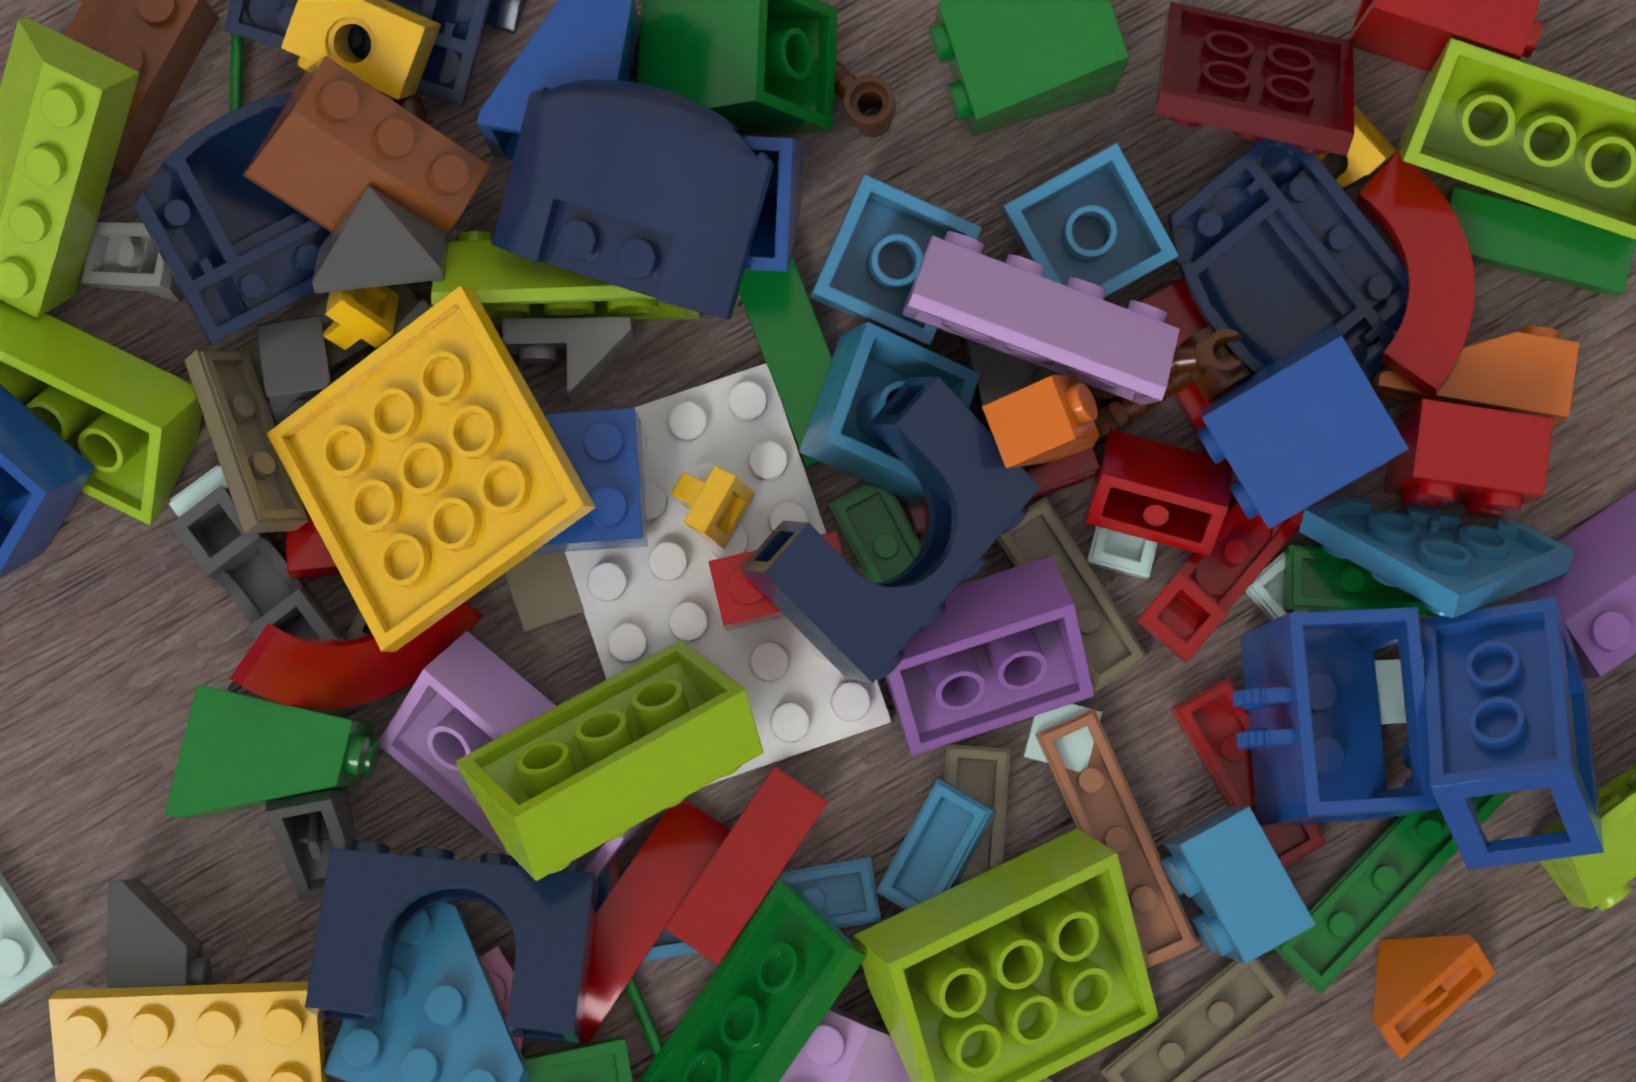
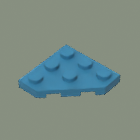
(1434, 556)
(437, 1015)

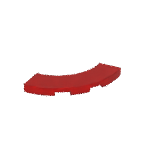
(1436, 268)
(343, 673)

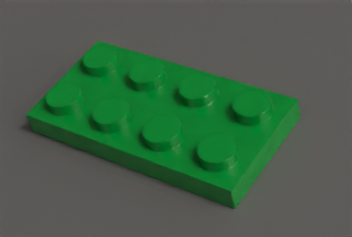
(761, 997)

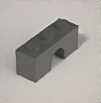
(251, 570)

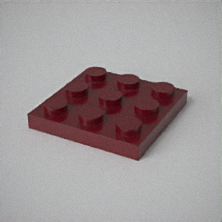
(1257, 79)

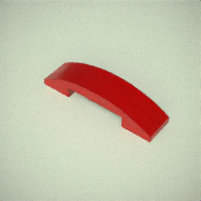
(1207, 586)
(644, 904)

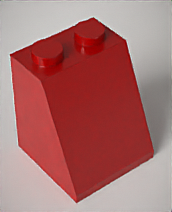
(1419, 29)

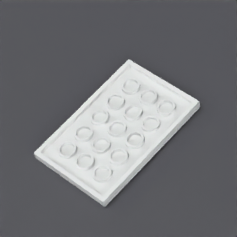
(665, 591)

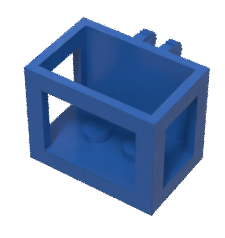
(1319, 716)
(1505, 725)

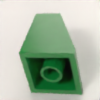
(1026, 57)
(747, 60)
(260, 751)

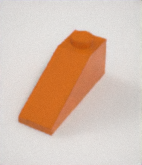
(1511, 373)
(1043, 421)

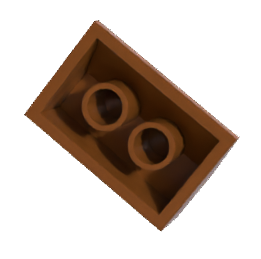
(157, 41)
(348, 136)

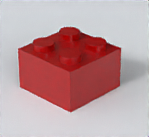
(1469, 458)

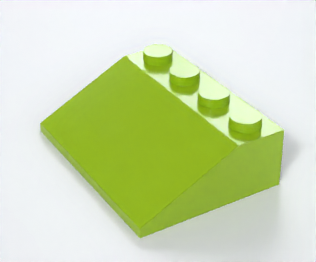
(1013, 968)

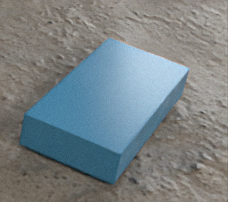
(936, 846)

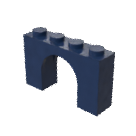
(969, 505)
(377, 894)

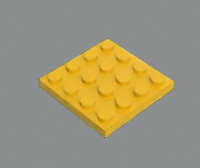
(429, 469)
(187, 1034)

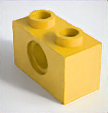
(398, 41)

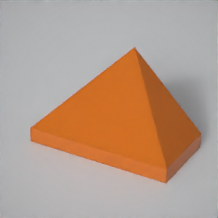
(1423, 984)

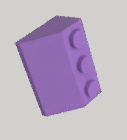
(1599, 588)
(991, 658)

